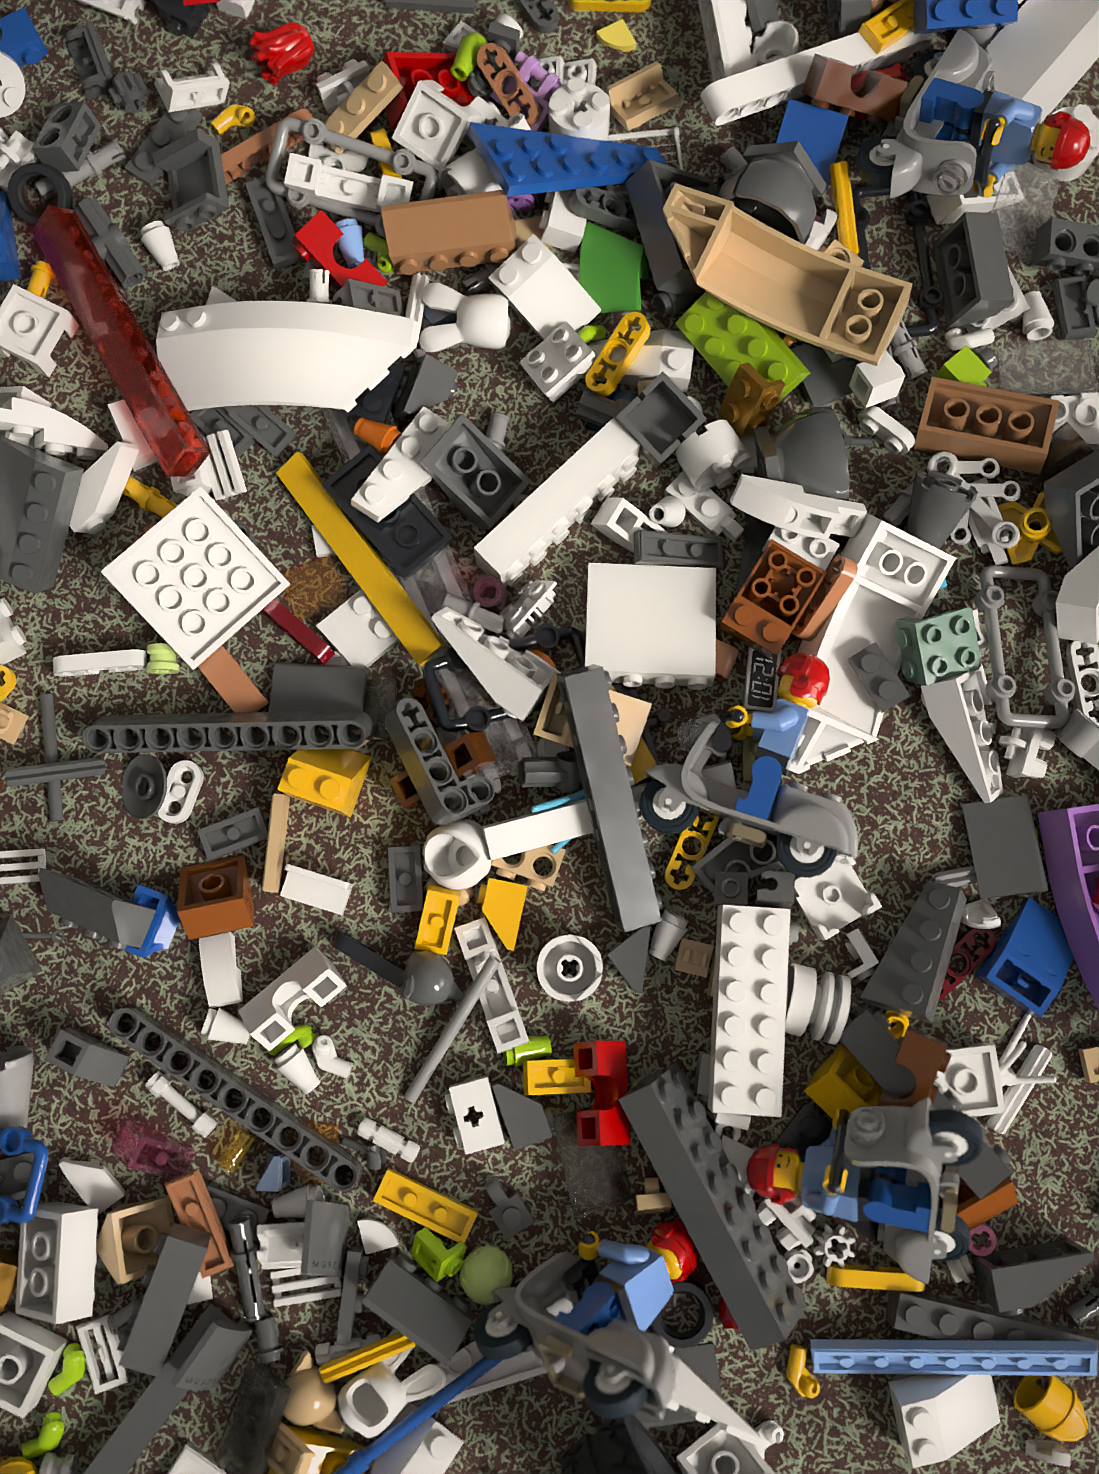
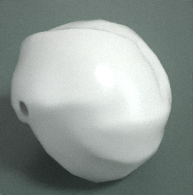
(457, 854)

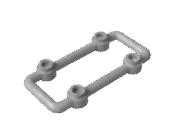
(316, 133)
(1002, 686)

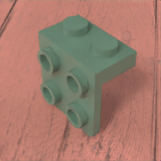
(938, 646)

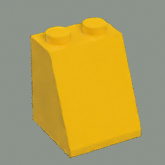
(326, 778)

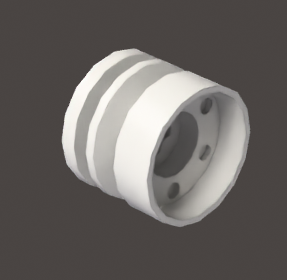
(821, 1004)

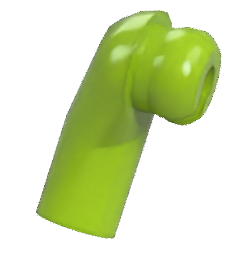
(592, 333)

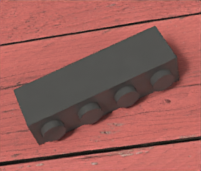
(165, 1299)

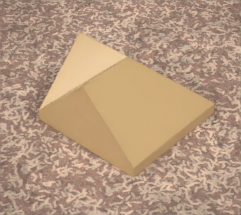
(131, 1236)

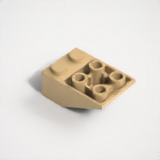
(632, 719)

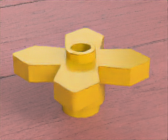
(1029, 539)

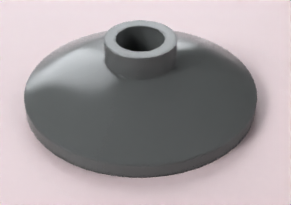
(144, 786)

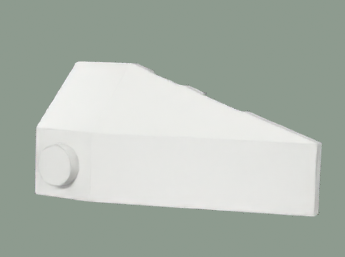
(510, 678)

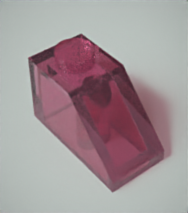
(151, 1150)

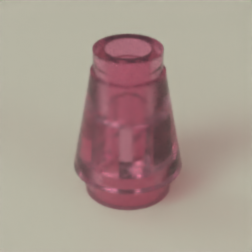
(483, 586)

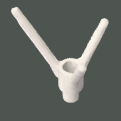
(1011, 1054)

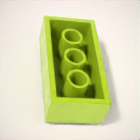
(733, 338)

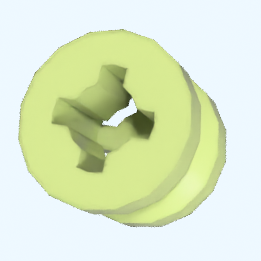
(162, 659)

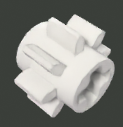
(843, 1246)

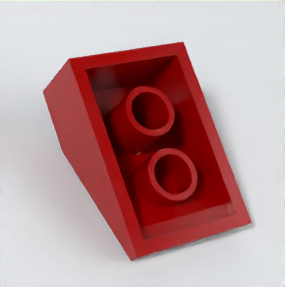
(417, 66)

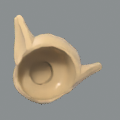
(311, 1398)

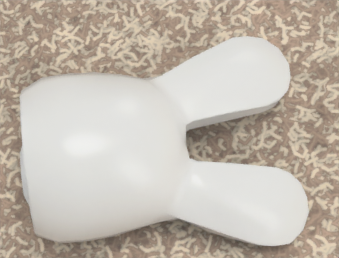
(480, 319)
(377, 1395)

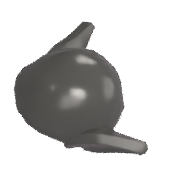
(429, 980)

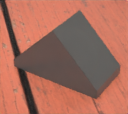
(630, 958)

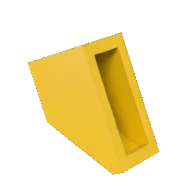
(503, 908)

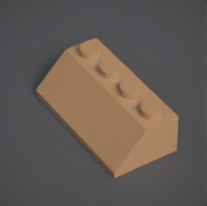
(449, 232)
(987, 423)

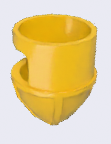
(1052, 1412)

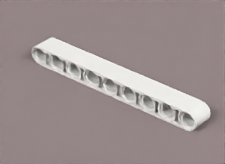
(785, 78)

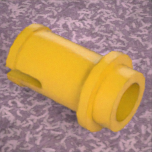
(40, 278)

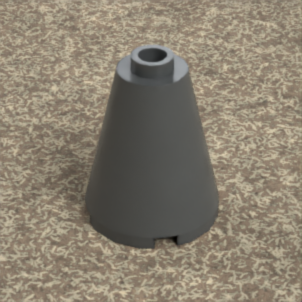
(937, 506)

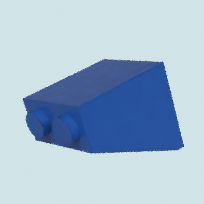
(816, 130)

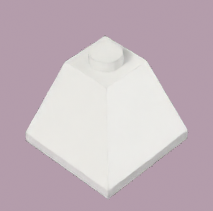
(722, 1454)

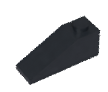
(181, 18)

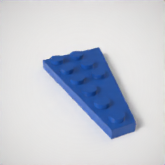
(551, 162)

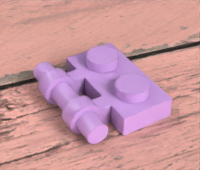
(550, 83)

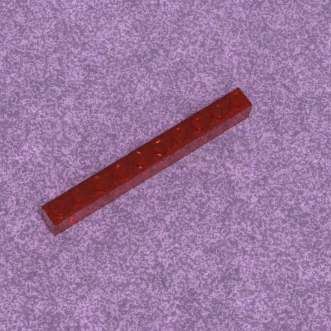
(121, 342)

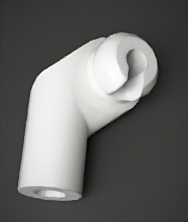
(976, 339)
(327, 1058)
(770, 1433)

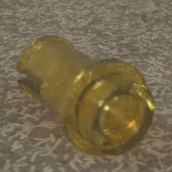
(236, 1151)

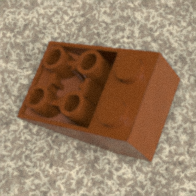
(772, 599)

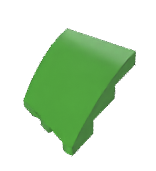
(612, 269)

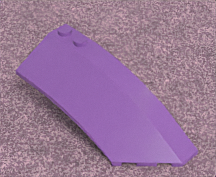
(1072, 863)

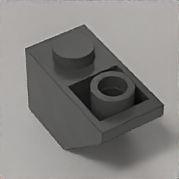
(87, 1057)

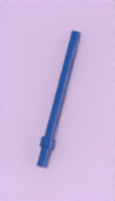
(360, 1459)

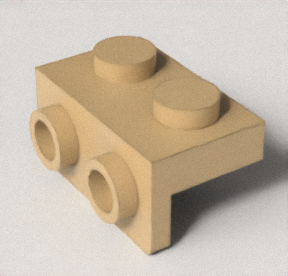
(641, 96)

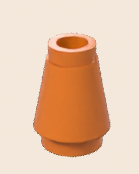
(377, 434)

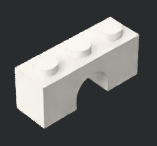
(874, 383)
(271, 1010)

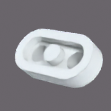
(895, 435)
(181, 792)

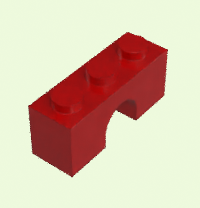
(316, 244)
(607, 1070)

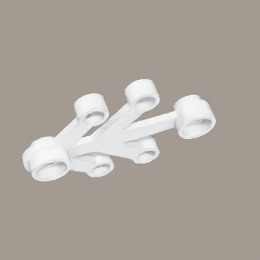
(984, 490)

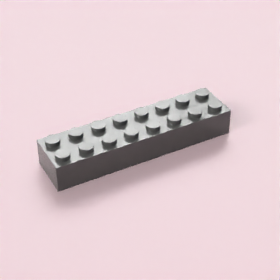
(714, 1207)

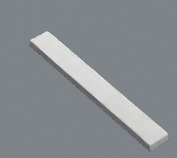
(565, 820)

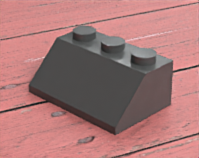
(972, 269)
(95, 909)
(419, 1307)

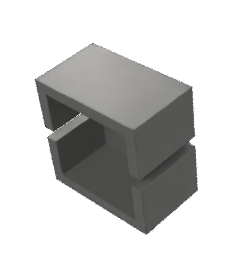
(661, 419)

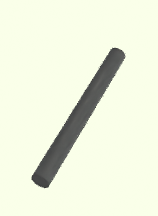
(51, 755)

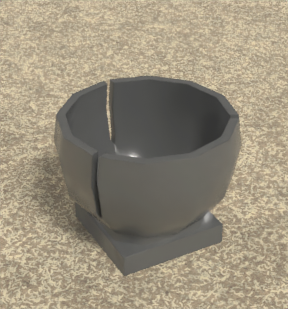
(777, 188)
(806, 453)

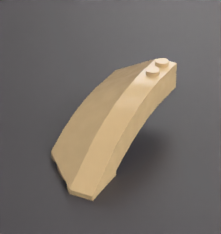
(785, 280)

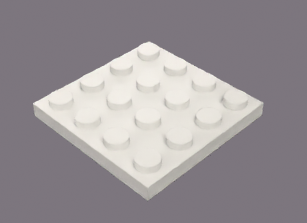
(195, 578)

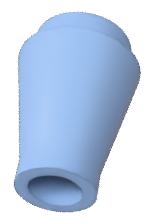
(351, 242)

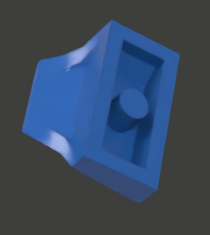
(163, 922)

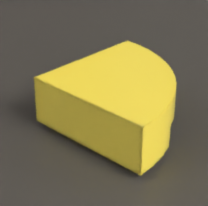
(617, 37)

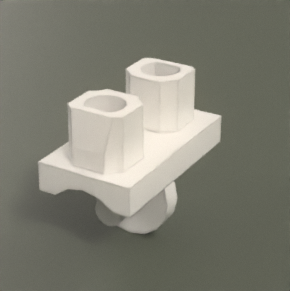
(337, 87)
(13, 155)
(1023, 749)
(794, 1216)

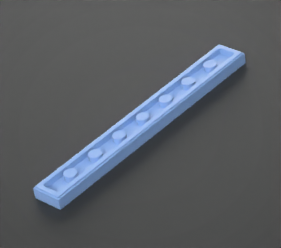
(955, 1357)

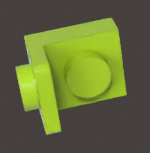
(434, 1257)

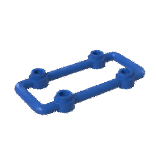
(17, 1141)

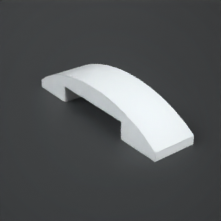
(345, 187)
(497, 998)

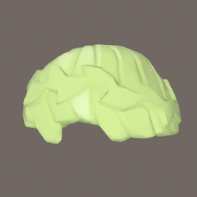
(484, 1271)

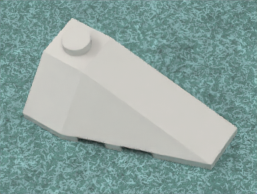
(662, 351)
(960, 718)
(705, 1404)
(421, 1451)

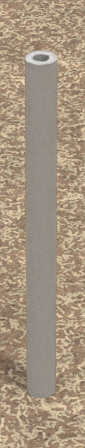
(452, 1029)

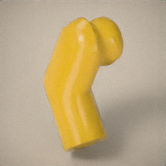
(798, 1375)

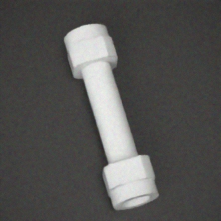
(160, 1085)

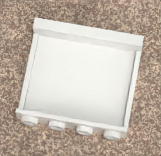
(652, 624)

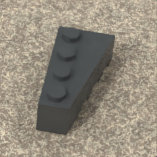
(919, 956)

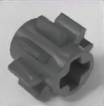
(129, 92)

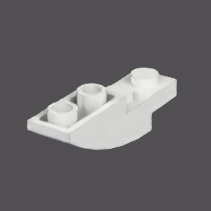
(51, 428)
(797, 511)

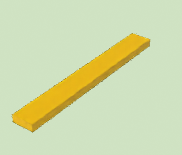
(361, 560)

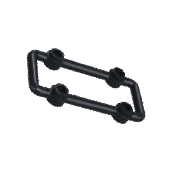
(917, 215)
(477, 717)

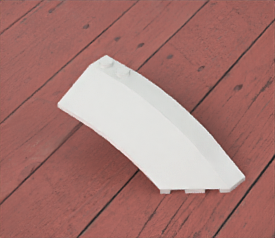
(1045, 50)
(279, 352)
(893, 581)

